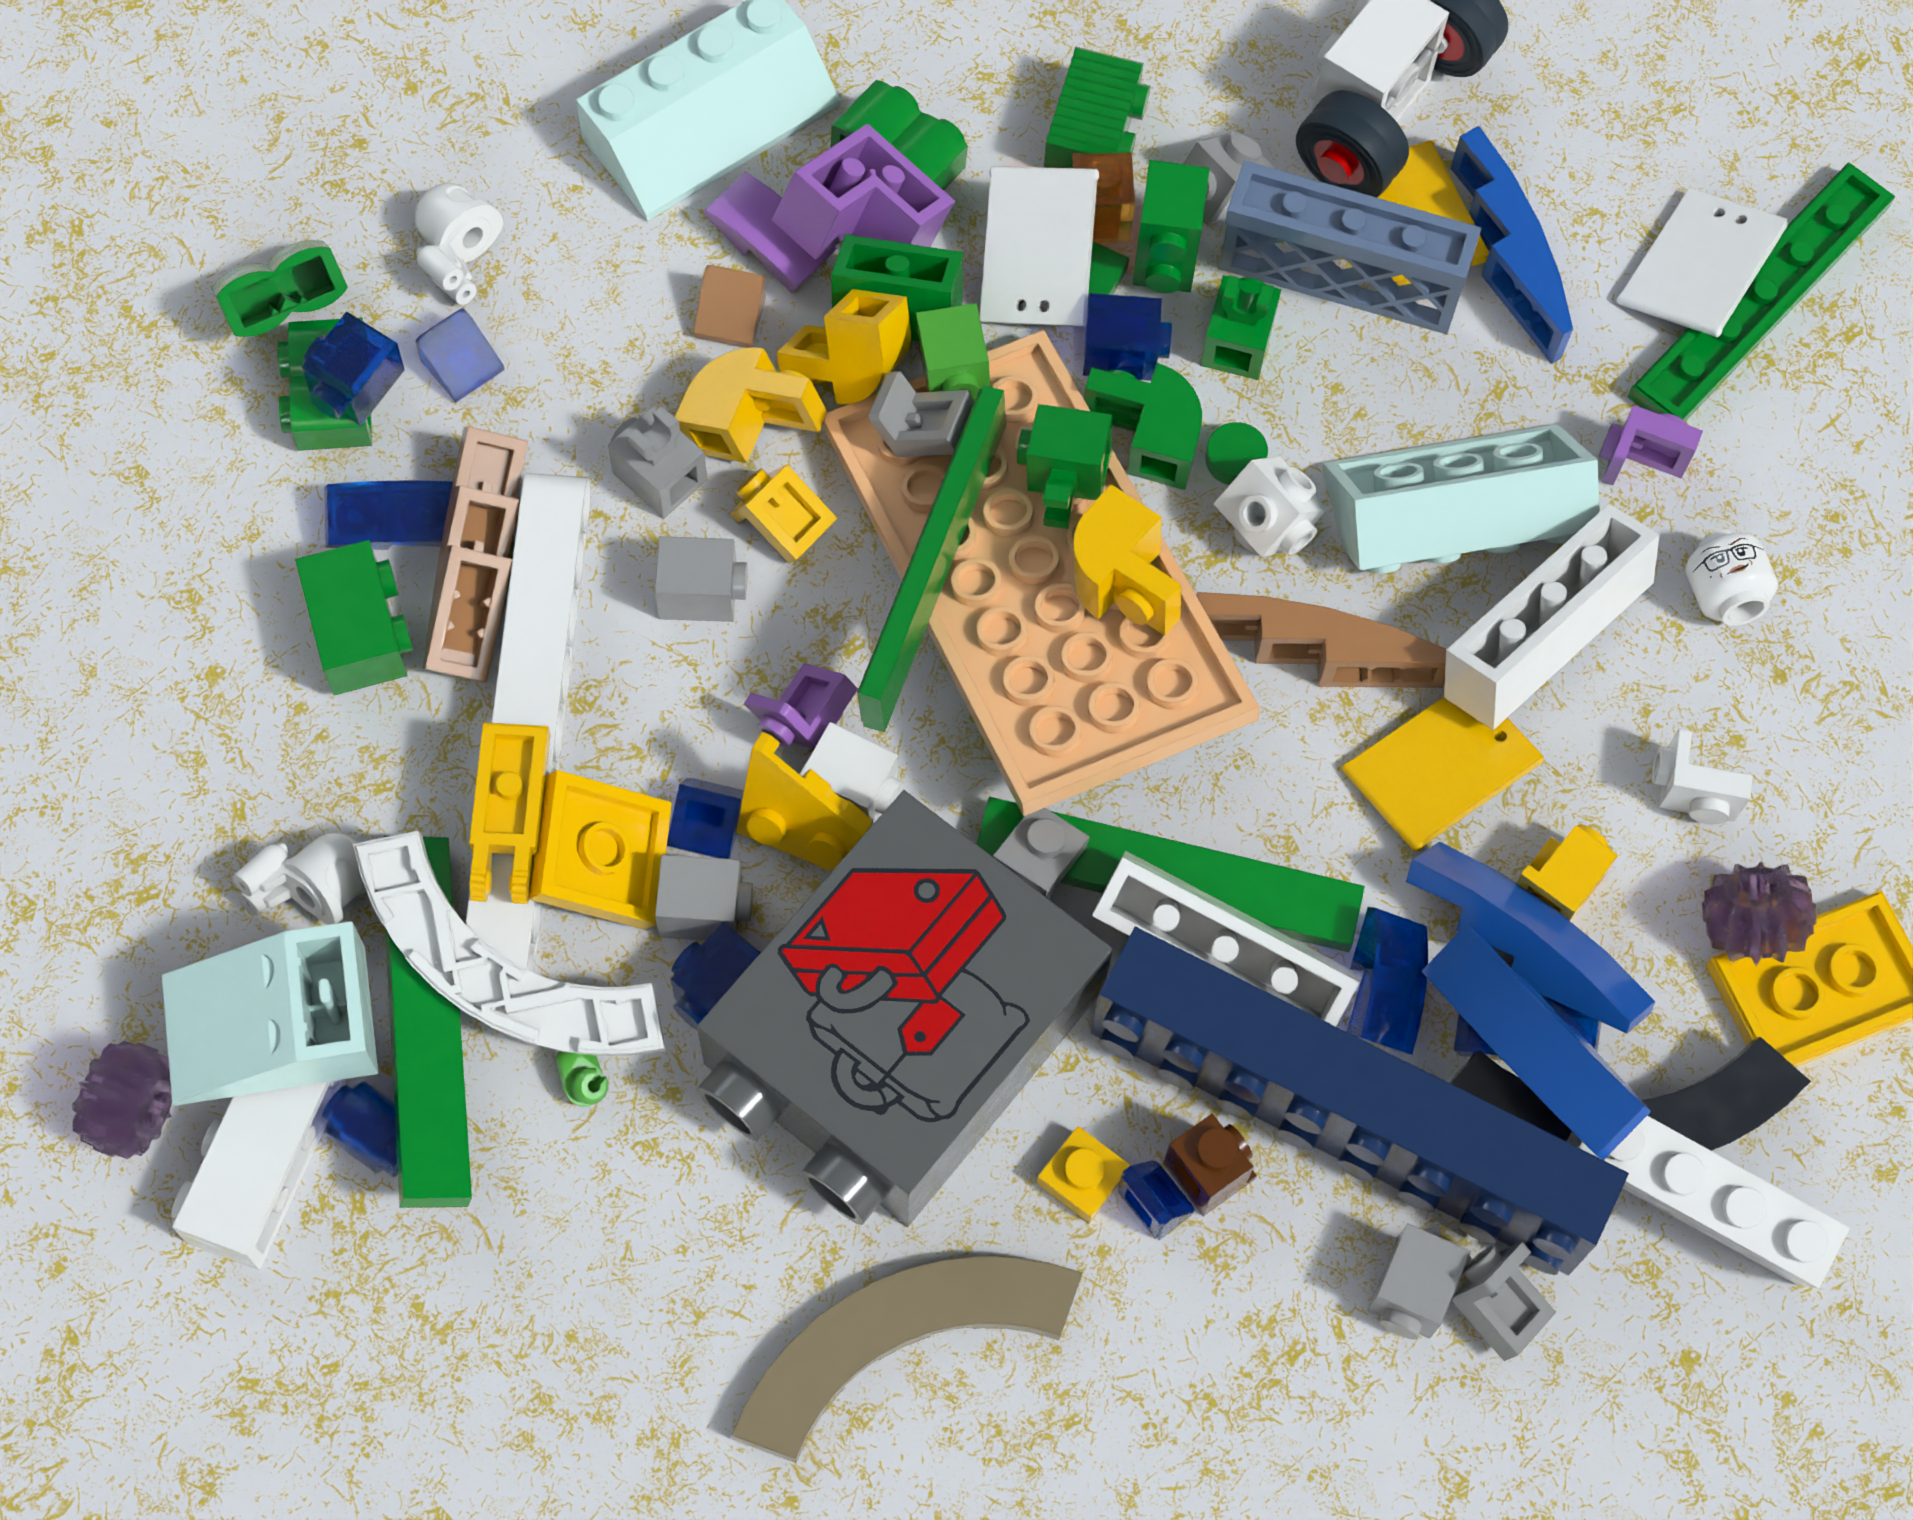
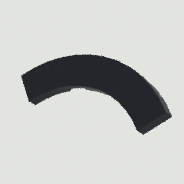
(1707, 1112)

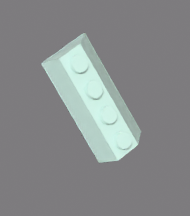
(706, 104)
(1462, 497)

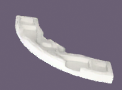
(488, 984)

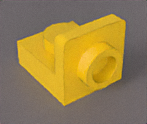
(783, 511)

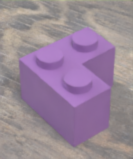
(861, 191)

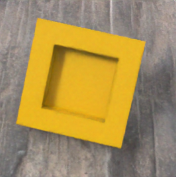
(1082, 1174)

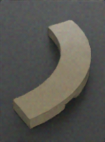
(888, 1317)

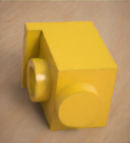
(1569, 870)

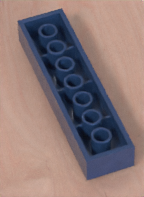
(1355, 1104)

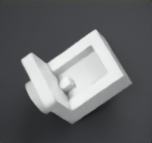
(1701, 791)

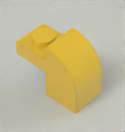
(856, 349)
(740, 394)
(1113, 561)

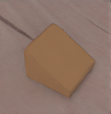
(730, 306)

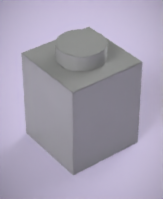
(698, 579)
(700, 895)
(1418, 1283)

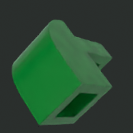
(1161, 414)

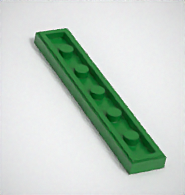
(1800, 259)
(931, 559)
(1283, 898)
(428, 1075)

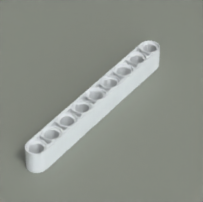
(535, 669)

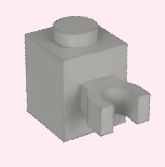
(657, 460)

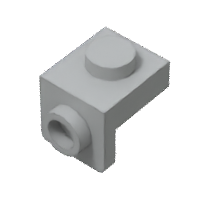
(1225, 158)
(919, 421)
(1042, 850)
(1502, 1300)

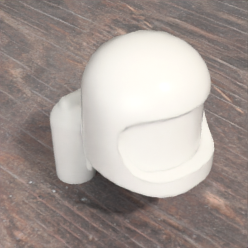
(456, 233)
(318, 877)

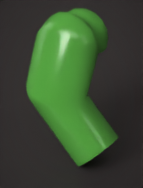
(581, 1078)

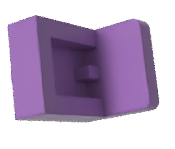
(1652, 440)
(805, 708)

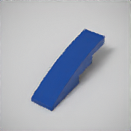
(1519, 256)
(1544, 943)
(1536, 1042)

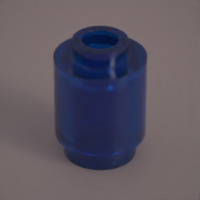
(363, 1126)

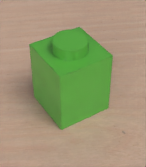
(953, 349)

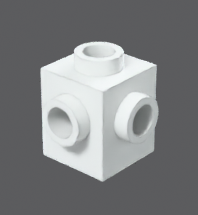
(1271, 507)

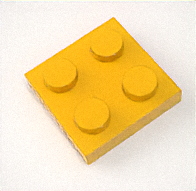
(600, 850)

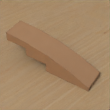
(475, 555)
(1343, 645)

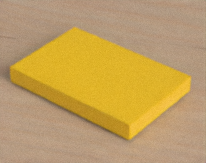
(1834, 993)

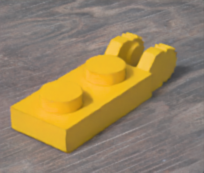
(508, 805)

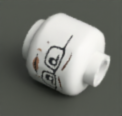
(1731, 577)

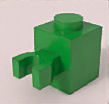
(1240, 326)
(1065, 458)

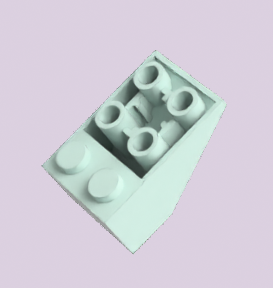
(270, 1016)

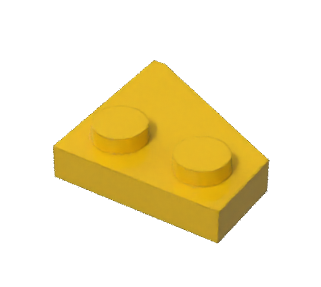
(797, 811)

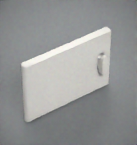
(1038, 246)
(1703, 262)

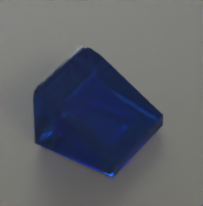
(458, 355)
(705, 818)
(1154, 1198)

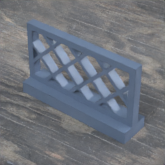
(1338, 223)

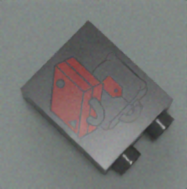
(899, 1013)

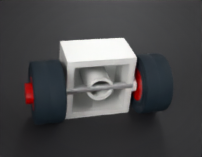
(1376, 75)

